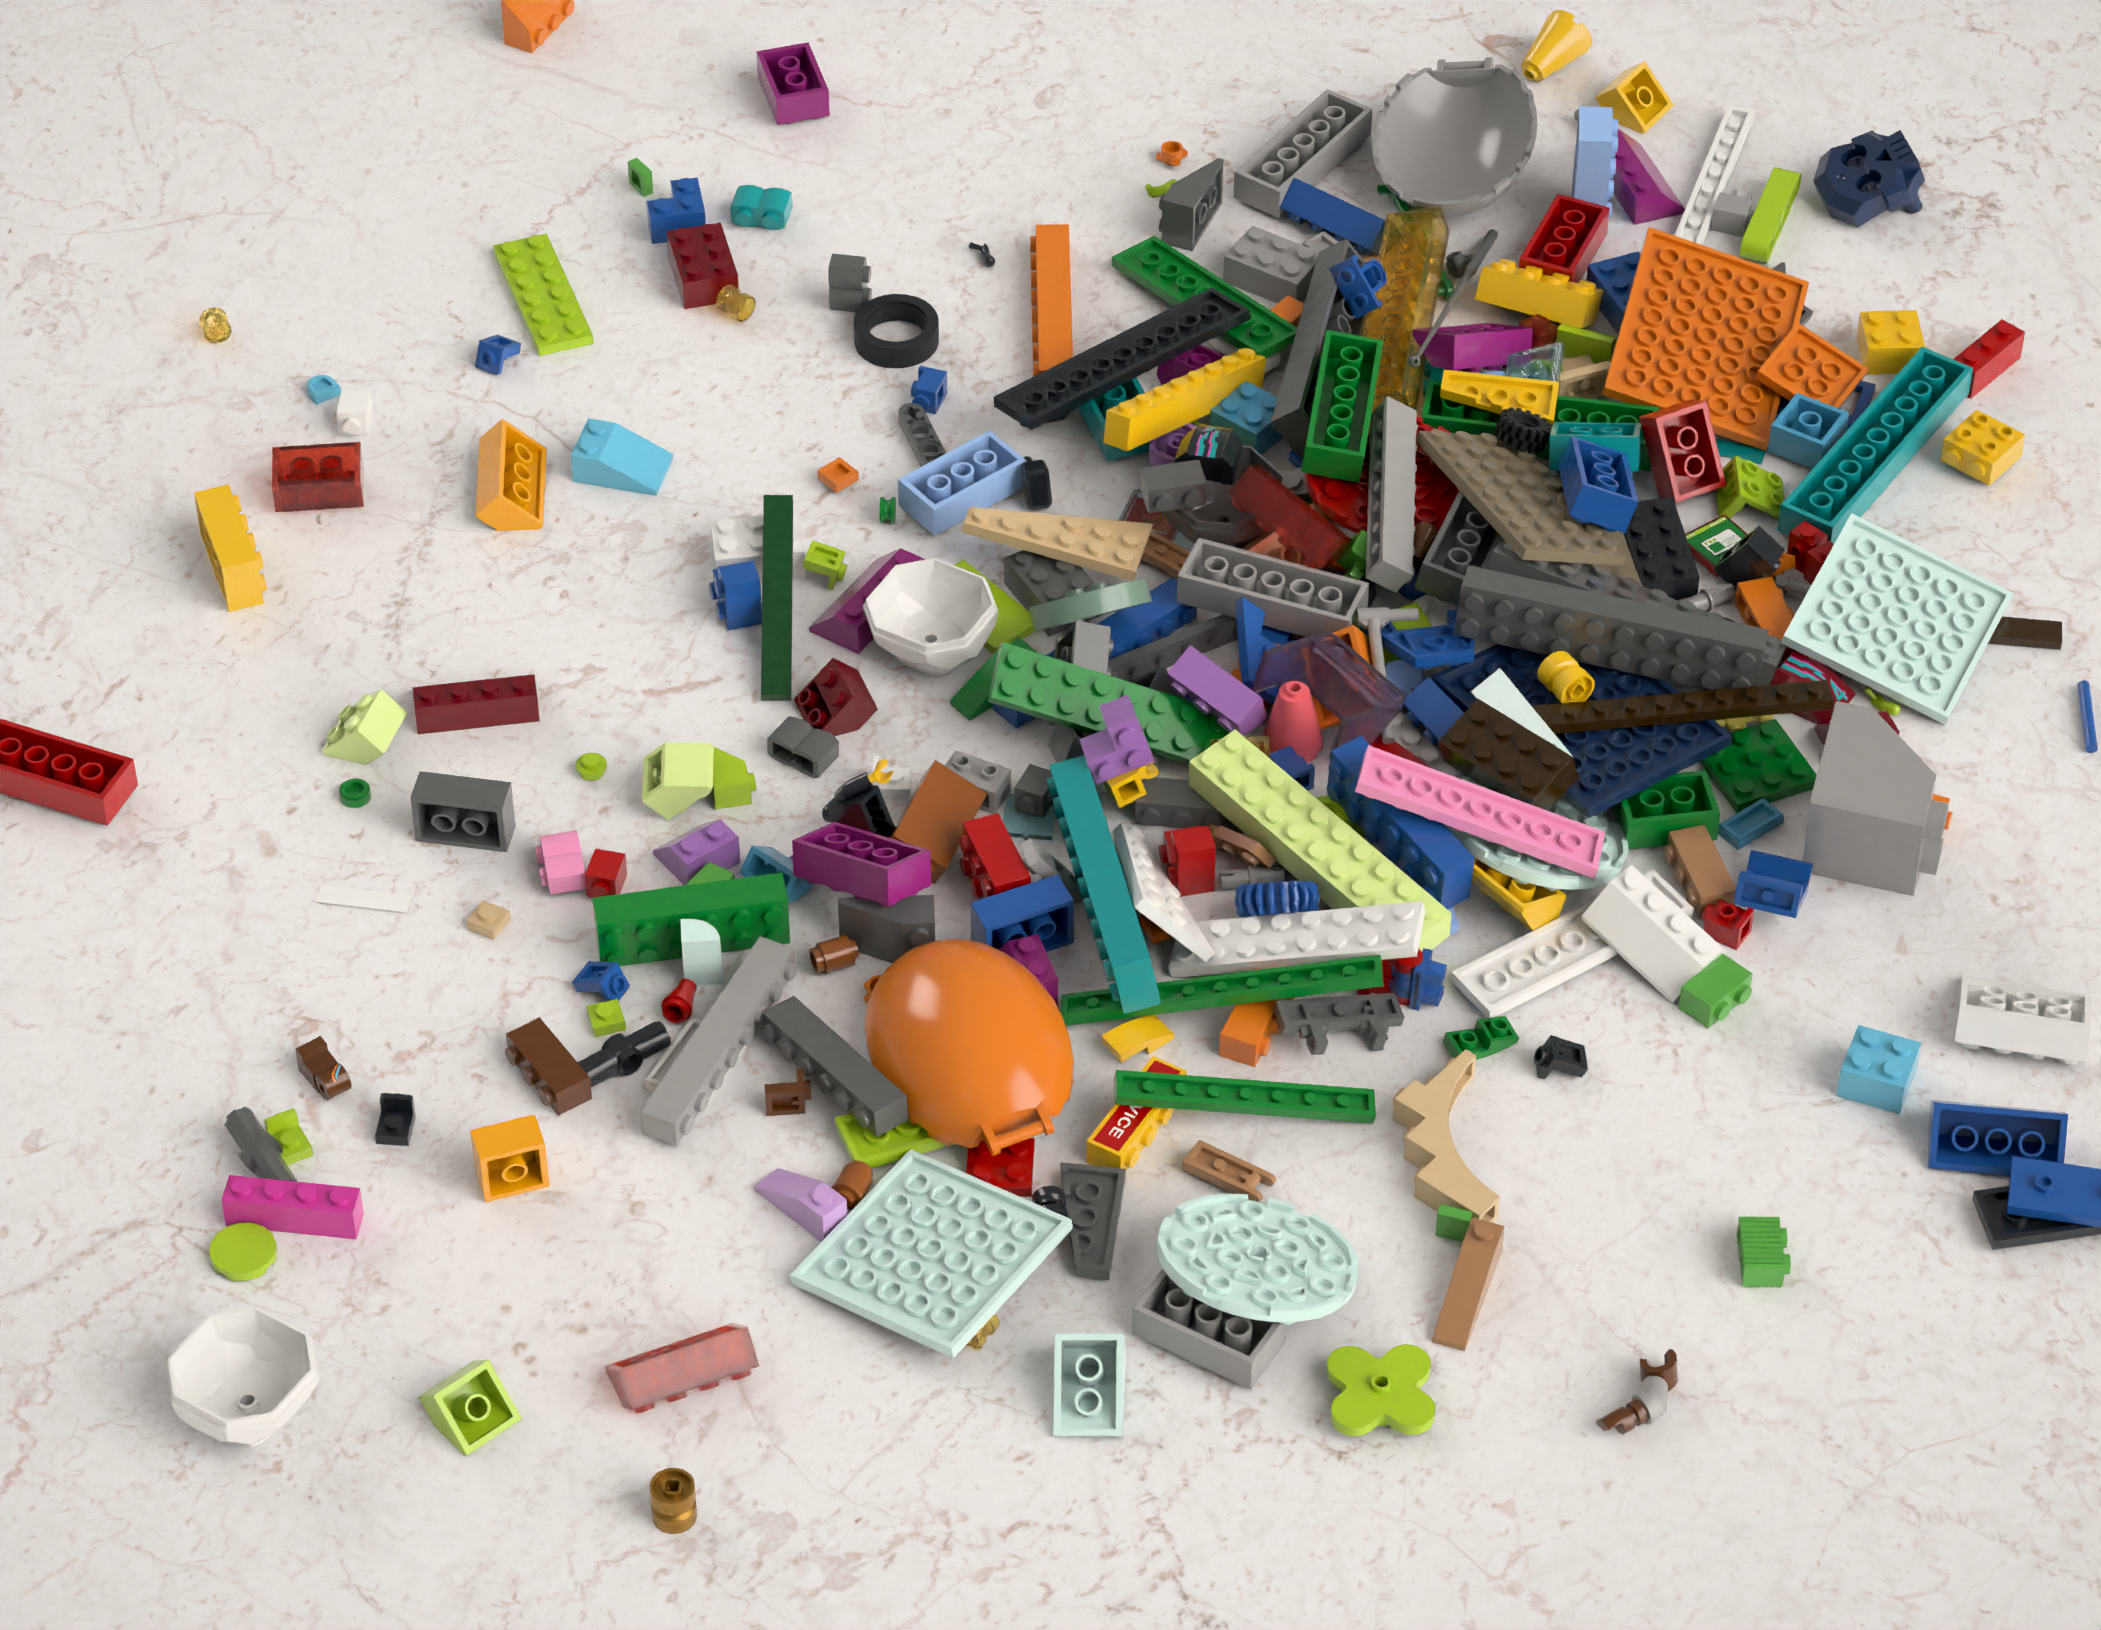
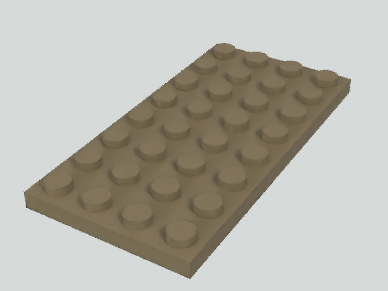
(1518, 499)

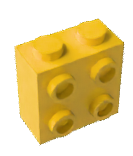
(1982, 447)

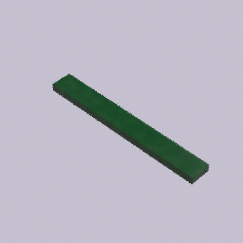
(777, 598)

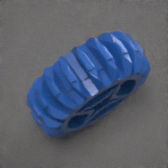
(1276, 898)

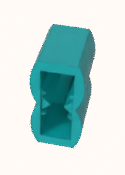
(761, 207)

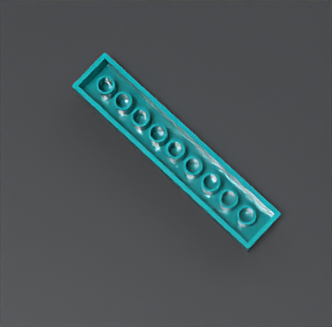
(1878, 444)
(1102, 886)

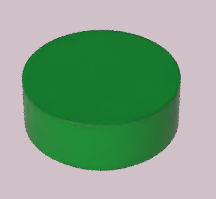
(354, 793)

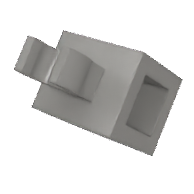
(1732, 213)

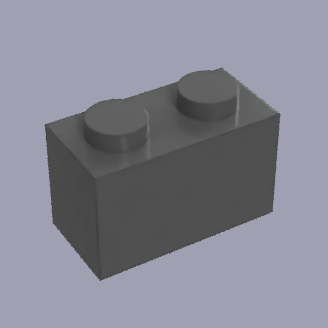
(1173, 486)

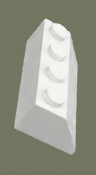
(1651, 932)

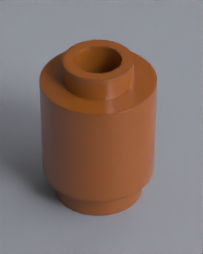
(833, 954)
(854, 1182)

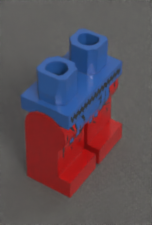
(1412, 980)

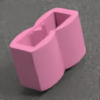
(562, 862)

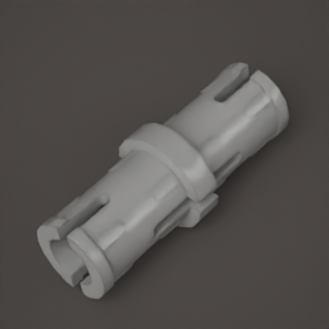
(1233, 878)

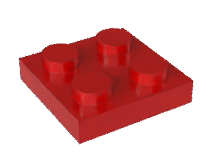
(1008, 1170)

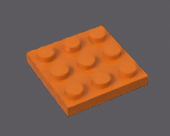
(1811, 368)

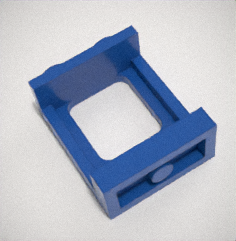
(1773, 884)

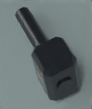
(1036, 484)

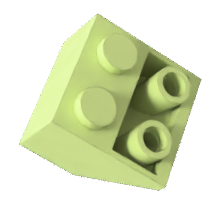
(365, 729)
(677, 776)

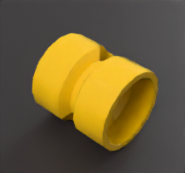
(1565, 678)

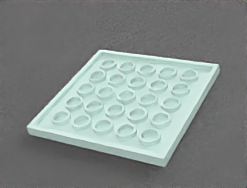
(1897, 618)
(931, 1253)

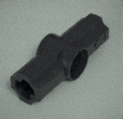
(625, 1053)

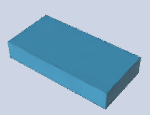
(1750, 823)

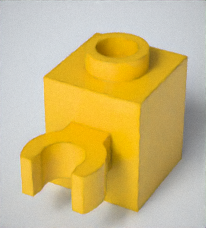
(1129, 786)

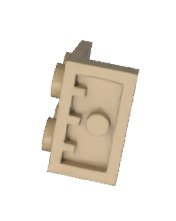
(1582, 377)

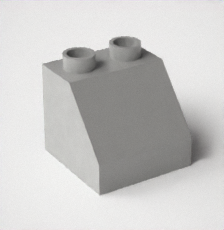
(1872, 806)

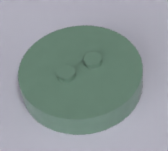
(1098, 601)

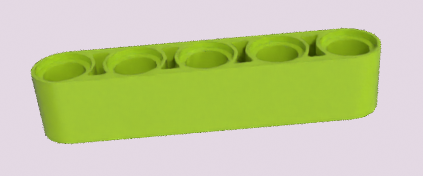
(1770, 215)

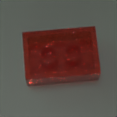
(317, 477)

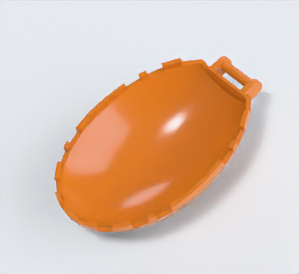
(970, 1044)

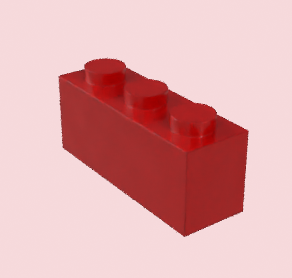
(1992, 354)

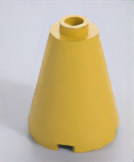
(1555, 46)

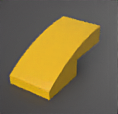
(1135, 1035)

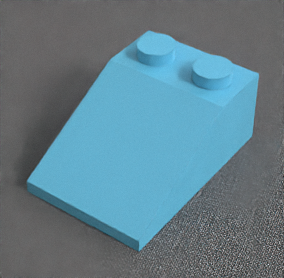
(618, 459)

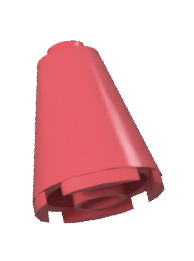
(1294, 722)

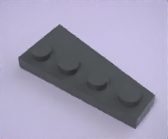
(1094, 1208)

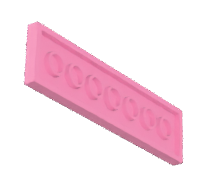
(1480, 812)

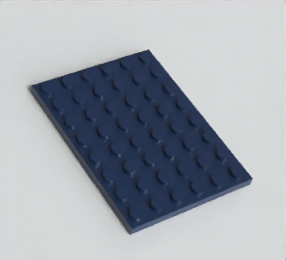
(1608, 761)

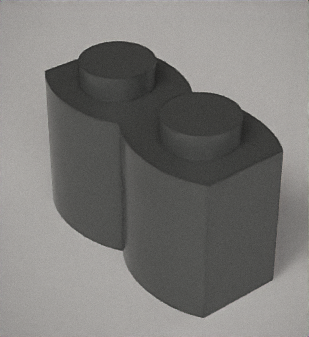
(848, 282)
(803, 747)

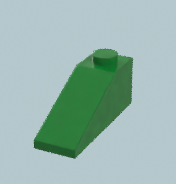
(973, 696)

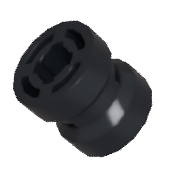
(1051, 1198)

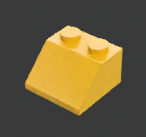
(1636, 98)

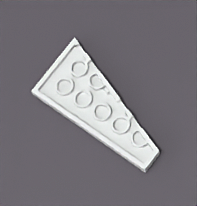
(1155, 894)

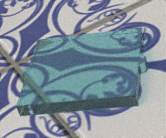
(1026, 825)

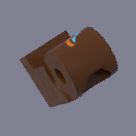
(322, 1069)

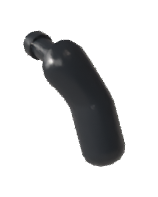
(985, 257)

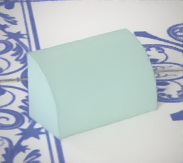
(701, 952)

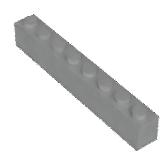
(1391, 495)
(718, 1041)

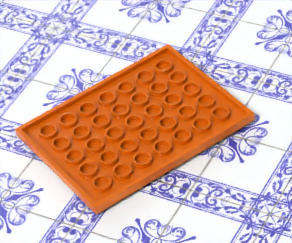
(1701, 332)

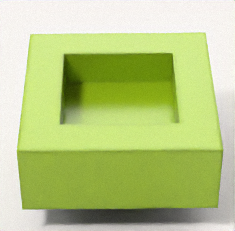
(606, 1018)

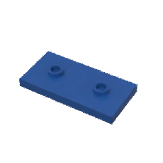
(2055, 1191)

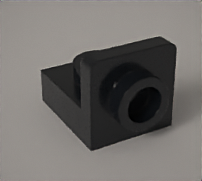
(1561, 1056)
(395, 1119)

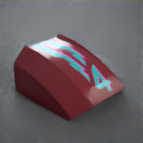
(1805, 669)

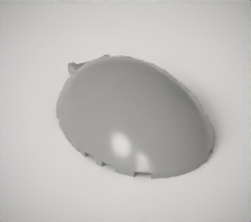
(1455, 135)

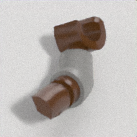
(1649, 1401)

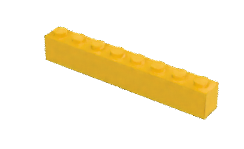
(1181, 400)

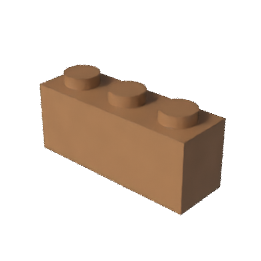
(1698, 868)

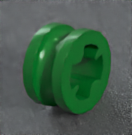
(887, 509)

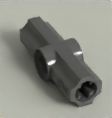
(258, 1148)

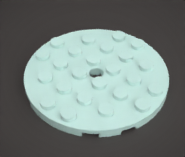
(1529, 869)
(1257, 1258)

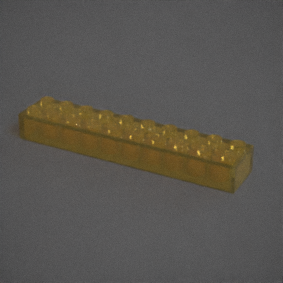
(1413, 262)

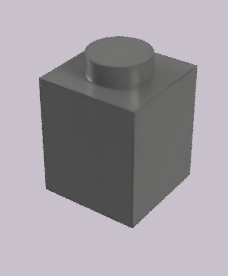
(1033, 793)

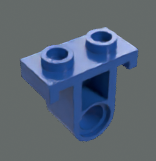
(1359, 283)

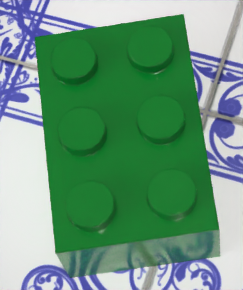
(1668, 806)

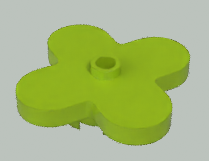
(1380, 1390)

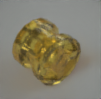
(215, 325)

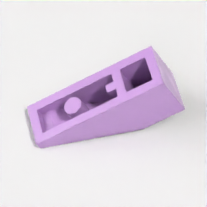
(804, 1200)

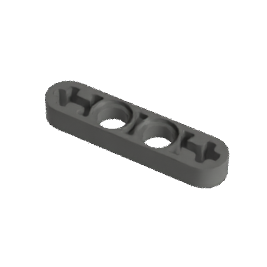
(922, 425)

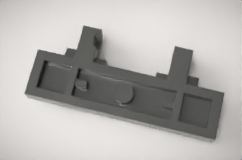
(1317, 1016)

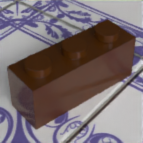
(548, 1066)

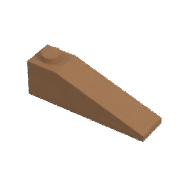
(1469, 1283)

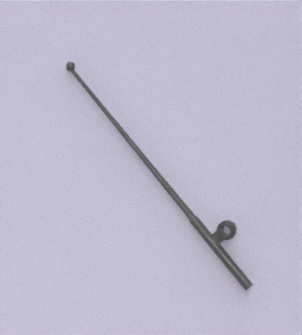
(1458, 266)

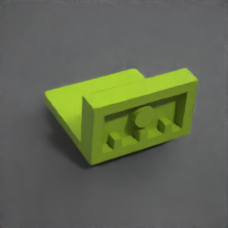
(1749, 485)

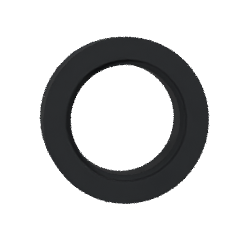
(896, 308)

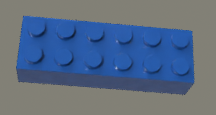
(1411, 842)

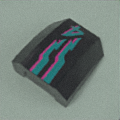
(1215, 448)

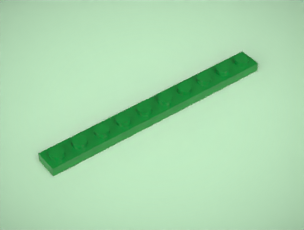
(1232, 989)

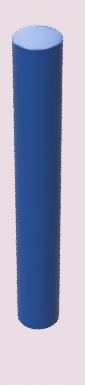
(2087, 716)

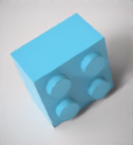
(1878, 1069)

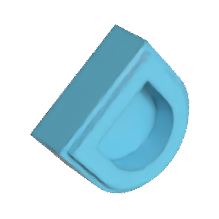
(322, 388)

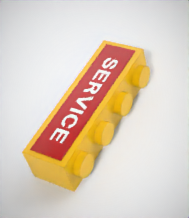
(1129, 1128)

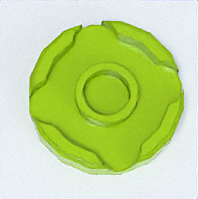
(243, 1251)

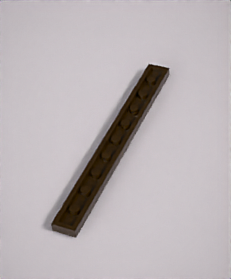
(1687, 707)

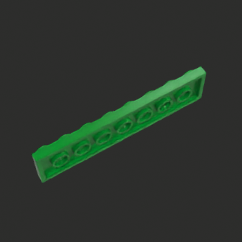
(1179, 278)
(1073, 697)

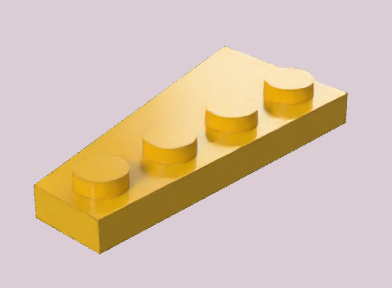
(1501, 392)

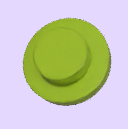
(591, 766)

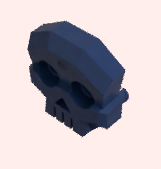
(1869, 178)

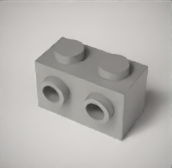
(985, 775)

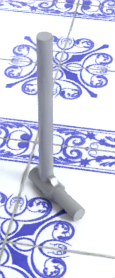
(1373, 620)

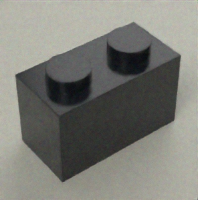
(1750, 558)

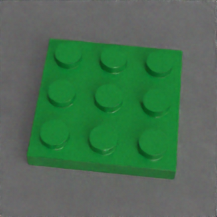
(1759, 766)

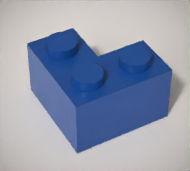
(680, 211)
(737, 594)

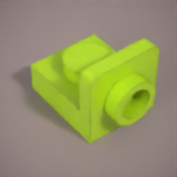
(826, 561)
(288, 1133)

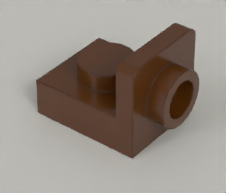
(787, 1097)

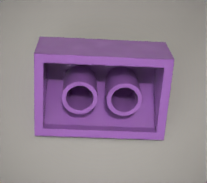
(1216, 692)

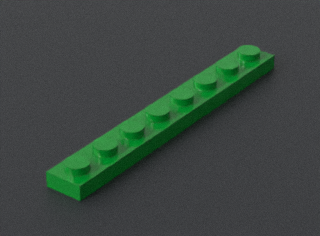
(1244, 1096)

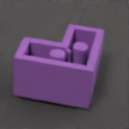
(1118, 747)

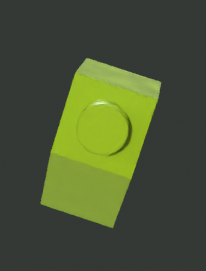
(731, 781)

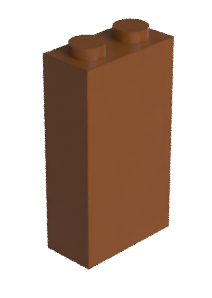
(937, 815)

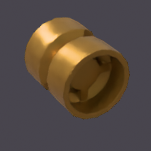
(673, 1500)

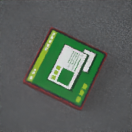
(1712, 540)

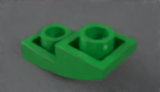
(1486, 1038)

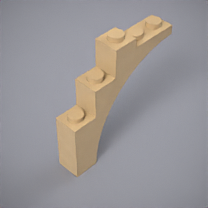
(1429, 1143)

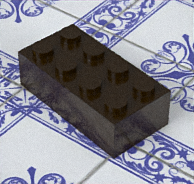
(1507, 757)

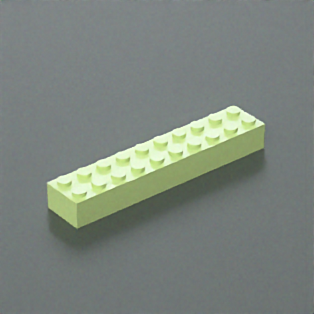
(1306, 833)

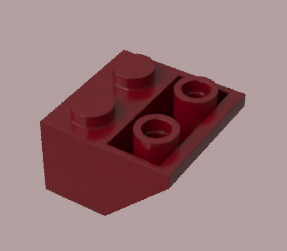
(836, 699)

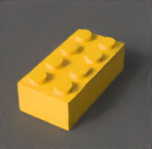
(1539, 293)
(230, 547)

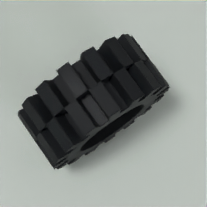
(1522, 430)

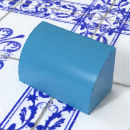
(767, 860)

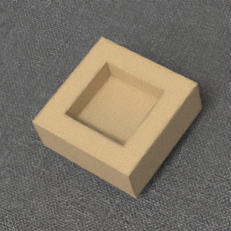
(488, 919)

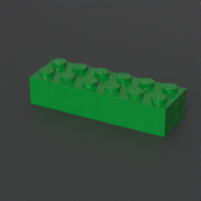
(1342, 406)
(648, 923)

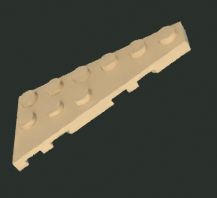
(1087, 542)

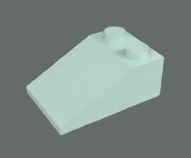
(1089, 1384)

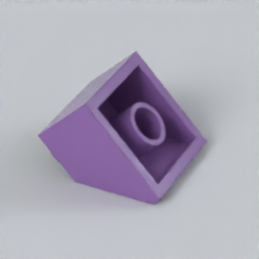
(694, 849)

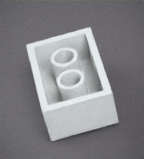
(742, 541)

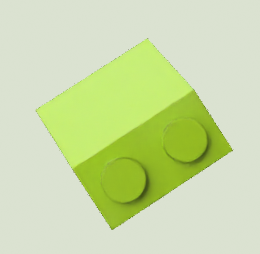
(470, 1406)

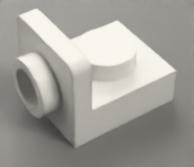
(899, 783)

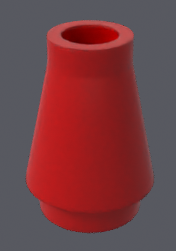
(679, 1002)

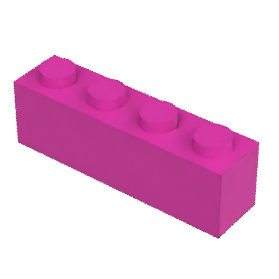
(293, 1206)

